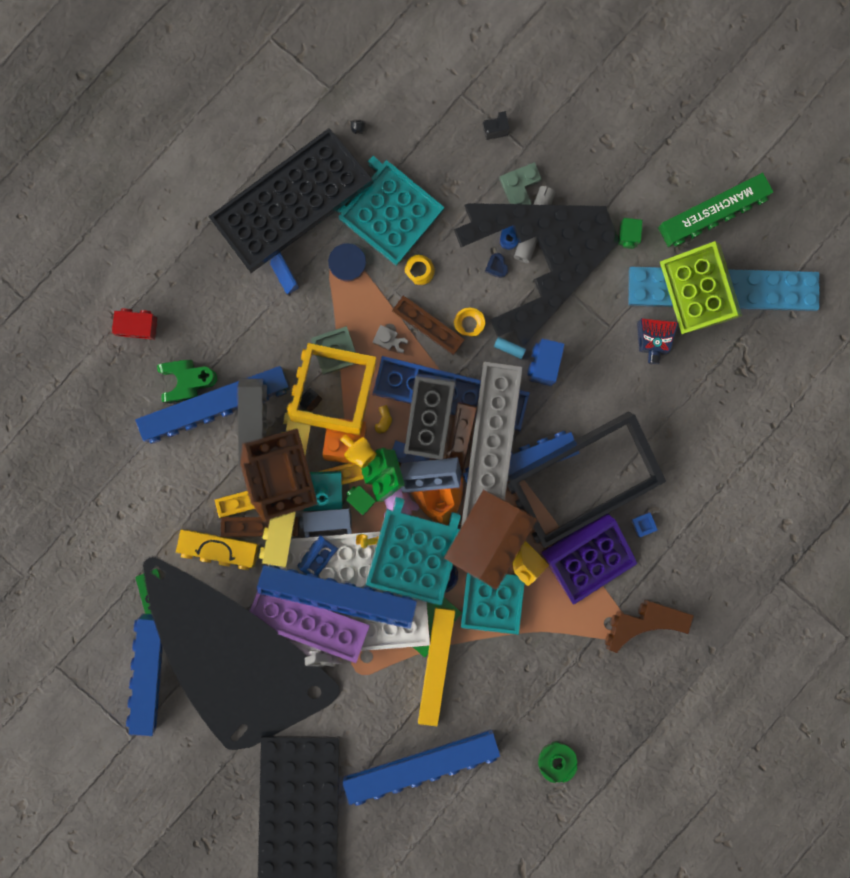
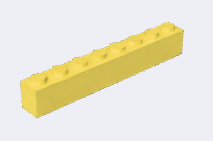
(280, 529)

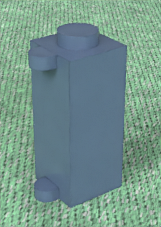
(326, 521)

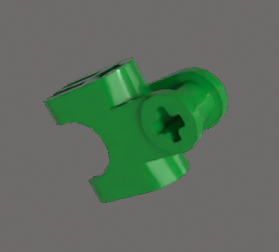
(188, 380)

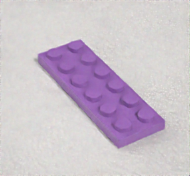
(312, 626)

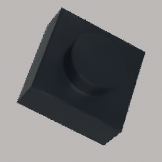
(310, 400)

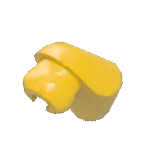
(385, 420)

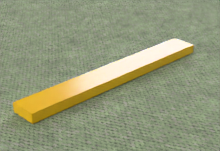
(241, 502)

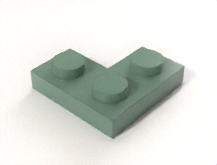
(516, 182)

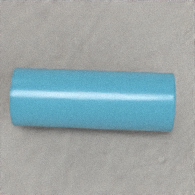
(509, 347)

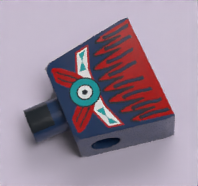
(655, 338)

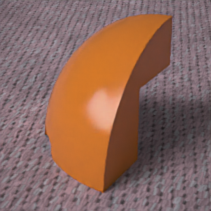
(440, 502)

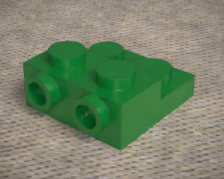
(383, 474)

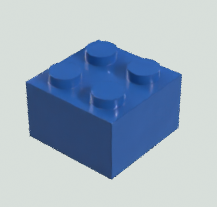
(546, 363)

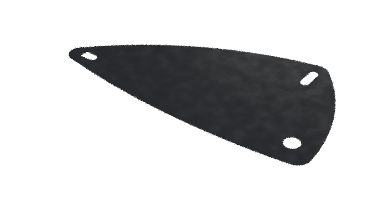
(231, 660)

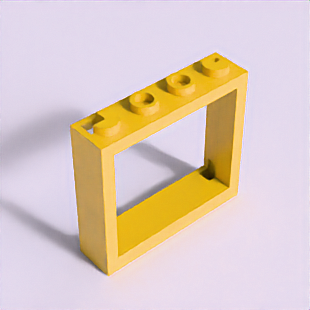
(327, 422)

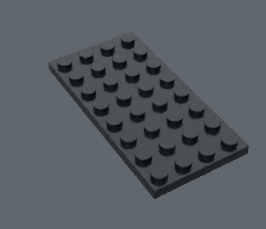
(290, 200)
(298, 807)

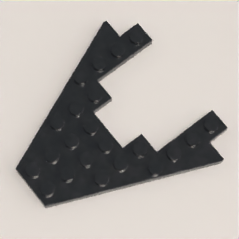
(572, 243)

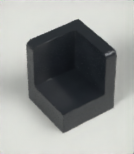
(496, 127)

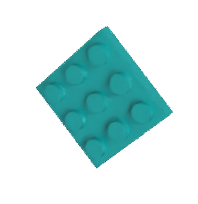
(491, 608)

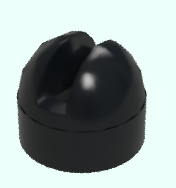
(357, 125)

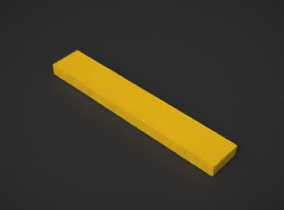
(436, 666)

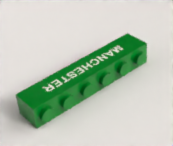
(715, 210)

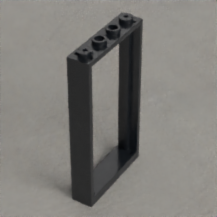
(656, 479)

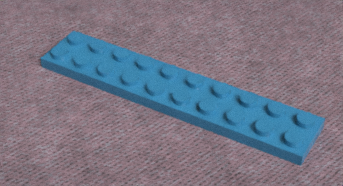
(752, 288)

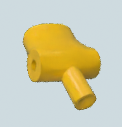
(359, 451)

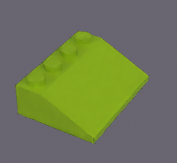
(700, 288)

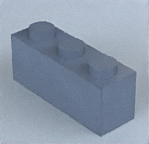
(431, 475)

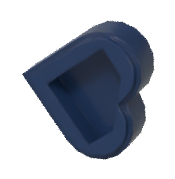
(497, 266)

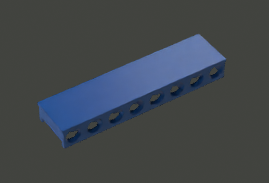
(397, 382)

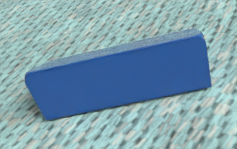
(284, 274)
(312, 555)

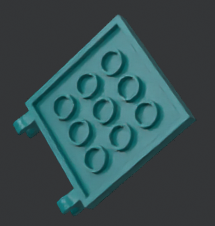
(391, 212)
(412, 555)

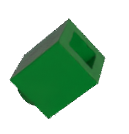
(630, 233)
(360, 499)

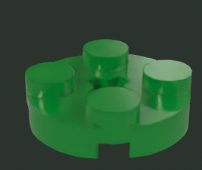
(569, 762)

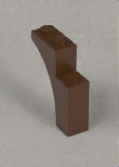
(652, 617)

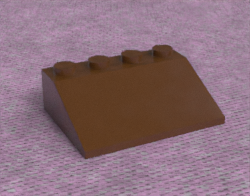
(490, 539)

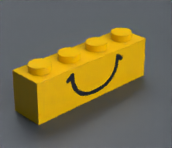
(217, 548)

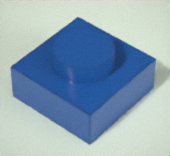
(644, 524)

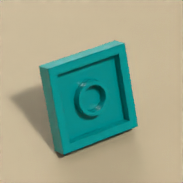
(327, 490)

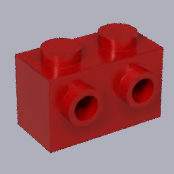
(134, 325)

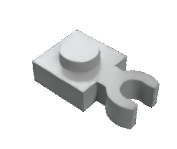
(387, 338)
(318, 658)

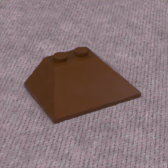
(277, 475)

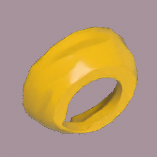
(429, 274)
(472, 312)

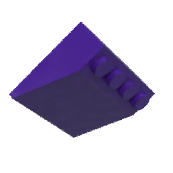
(589, 558)

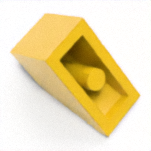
(528, 564)

